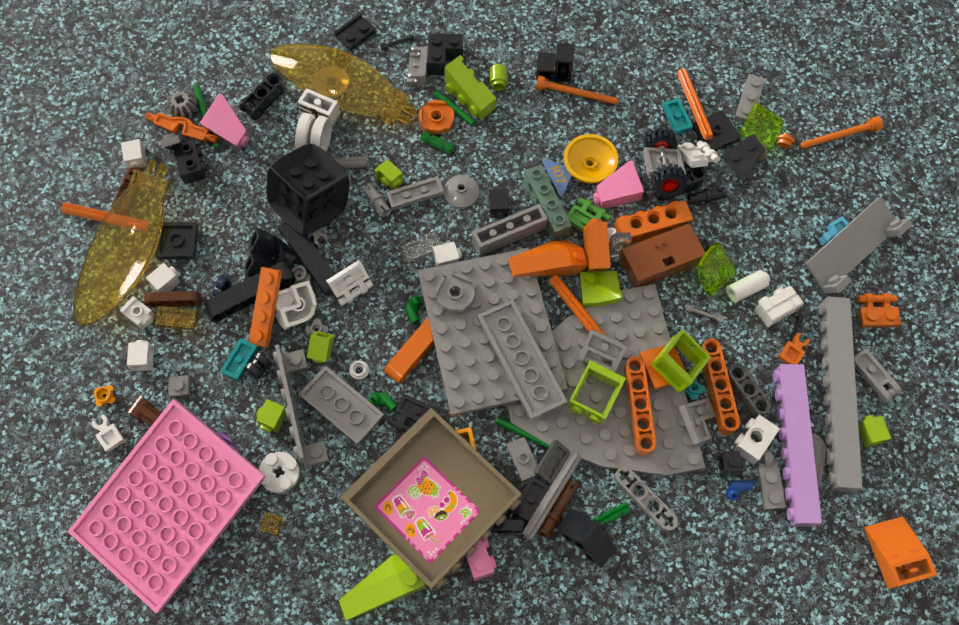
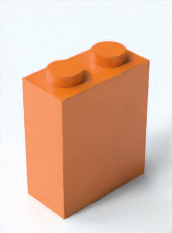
(596, 245)

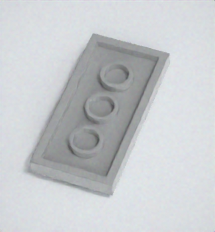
(341, 405)

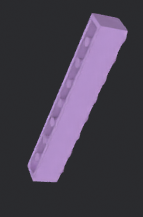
(797, 446)

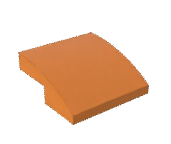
(655, 378)

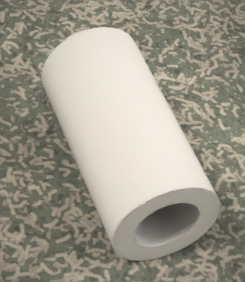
(748, 286)

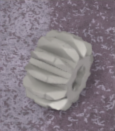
(181, 103)

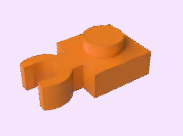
(792, 352)

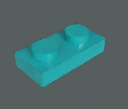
(677, 116)
(238, 359)

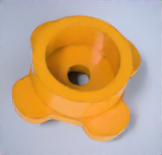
(99, 392)

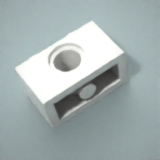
(765, 433)

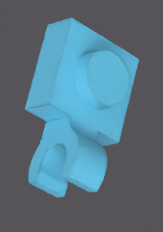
(833, 229)

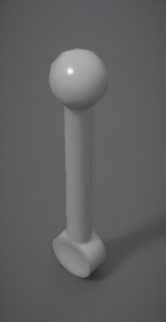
(720, 319)

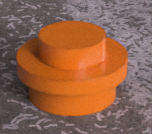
(785, 140)

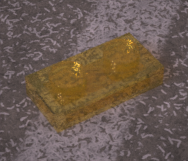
(176, 318)

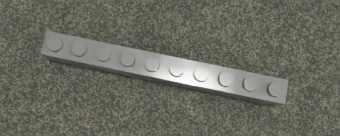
(840, 395)

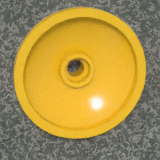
(590, 150)

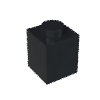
(498, 203)

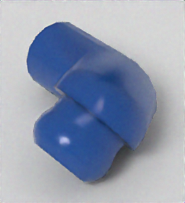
(736, 487)

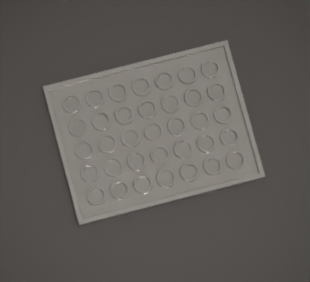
(465, 356)

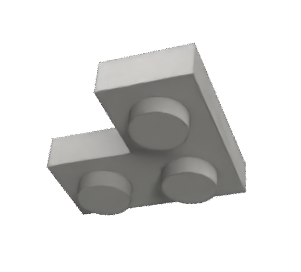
(694, 416)

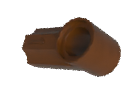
(144, 411)

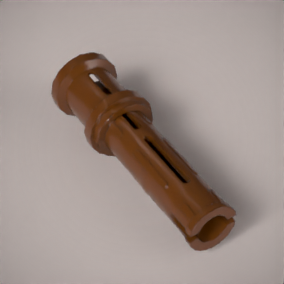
(557, 510)

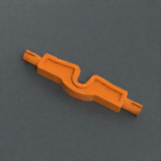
(189, 130)

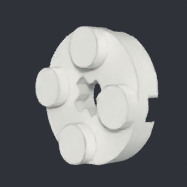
(284, 482)

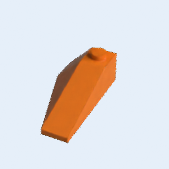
(549, 260)

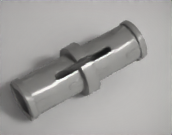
(377, 199)

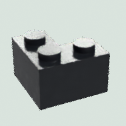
(442, 49)
(556, 65)
(588, 537)

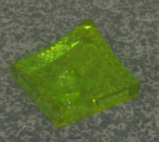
(763, 124)
(715, 269)

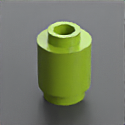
(498, 77)

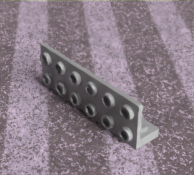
(853, 245)
(291, 363)

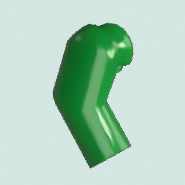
(383, 398)

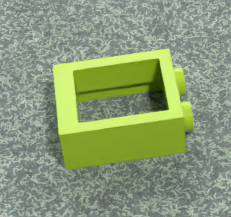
(671, 371)
(604, 375)

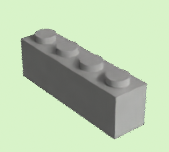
(509, 230)

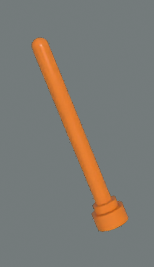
(543, 83)
(874, 124)

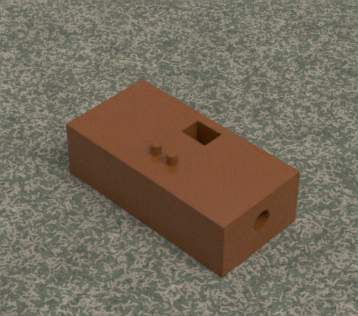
(661, 256)

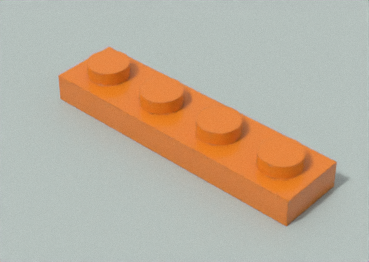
(265, 306)

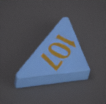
(558, 176)

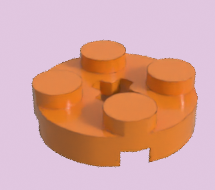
(438, 126)

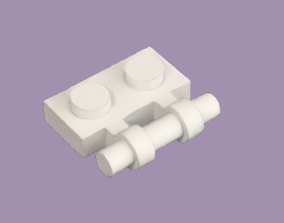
(698, 155)
(348, 279)

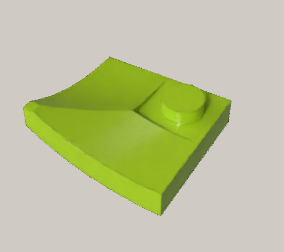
(599, 288)

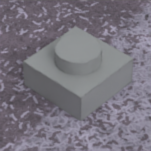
(179, 386)

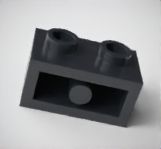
(189, 161)

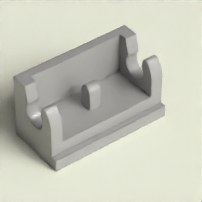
(418, 66)

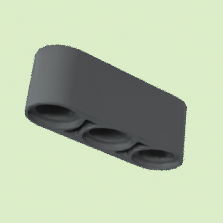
(757, 395)

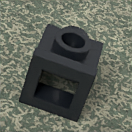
(730, 463)

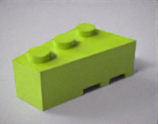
(468, 90)

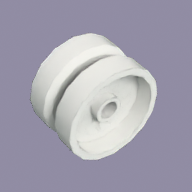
(313, 131)

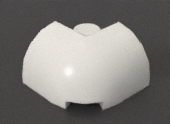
(295, 305)

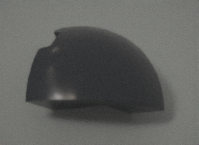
(266, 251)

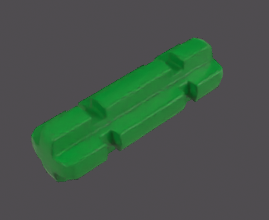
(437, 142)
(613, 514)

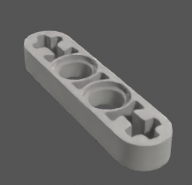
(643, 501)

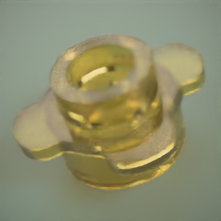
(267, 518)

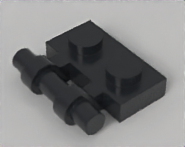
(409, 409)

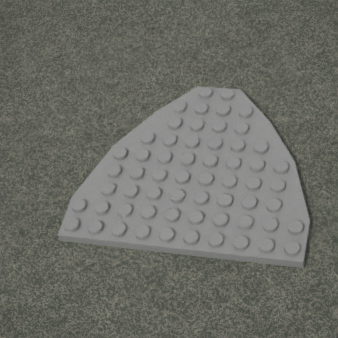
(641, 326)

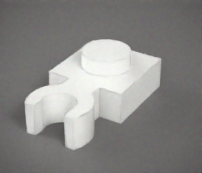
(109, 435)

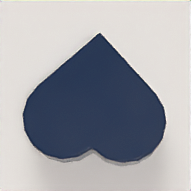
(222, 284)

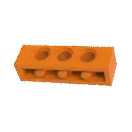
(646, 230)

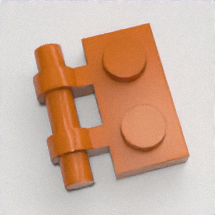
(878, 316)

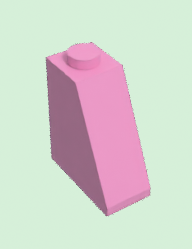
(225, 123)
(619, 188)

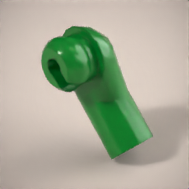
(411, 309)

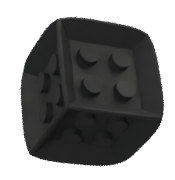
(307, 188)

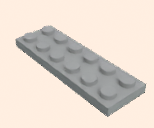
(522, 359)

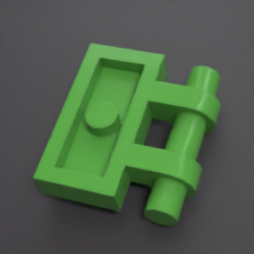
(580, 217)

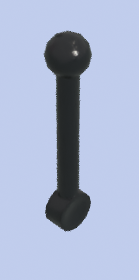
(383, 46)
(800, 318)

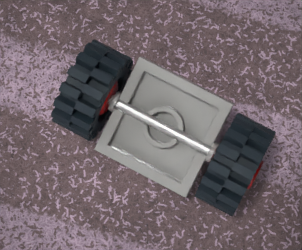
(664, 162)

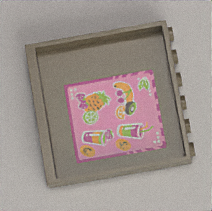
(432, 499)

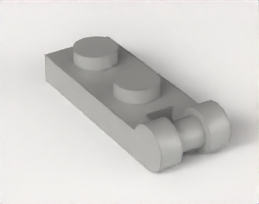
(876, 376)

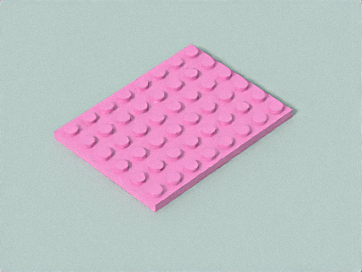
(166, 505)

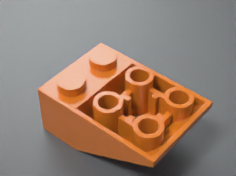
(899, 553)

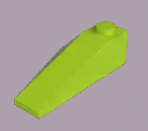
(382, 586)

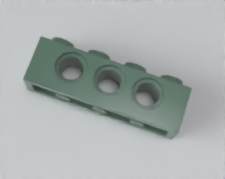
(544, 194)

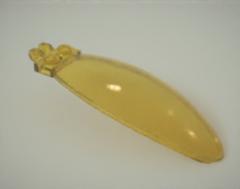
(343, 79)
(122, 246)

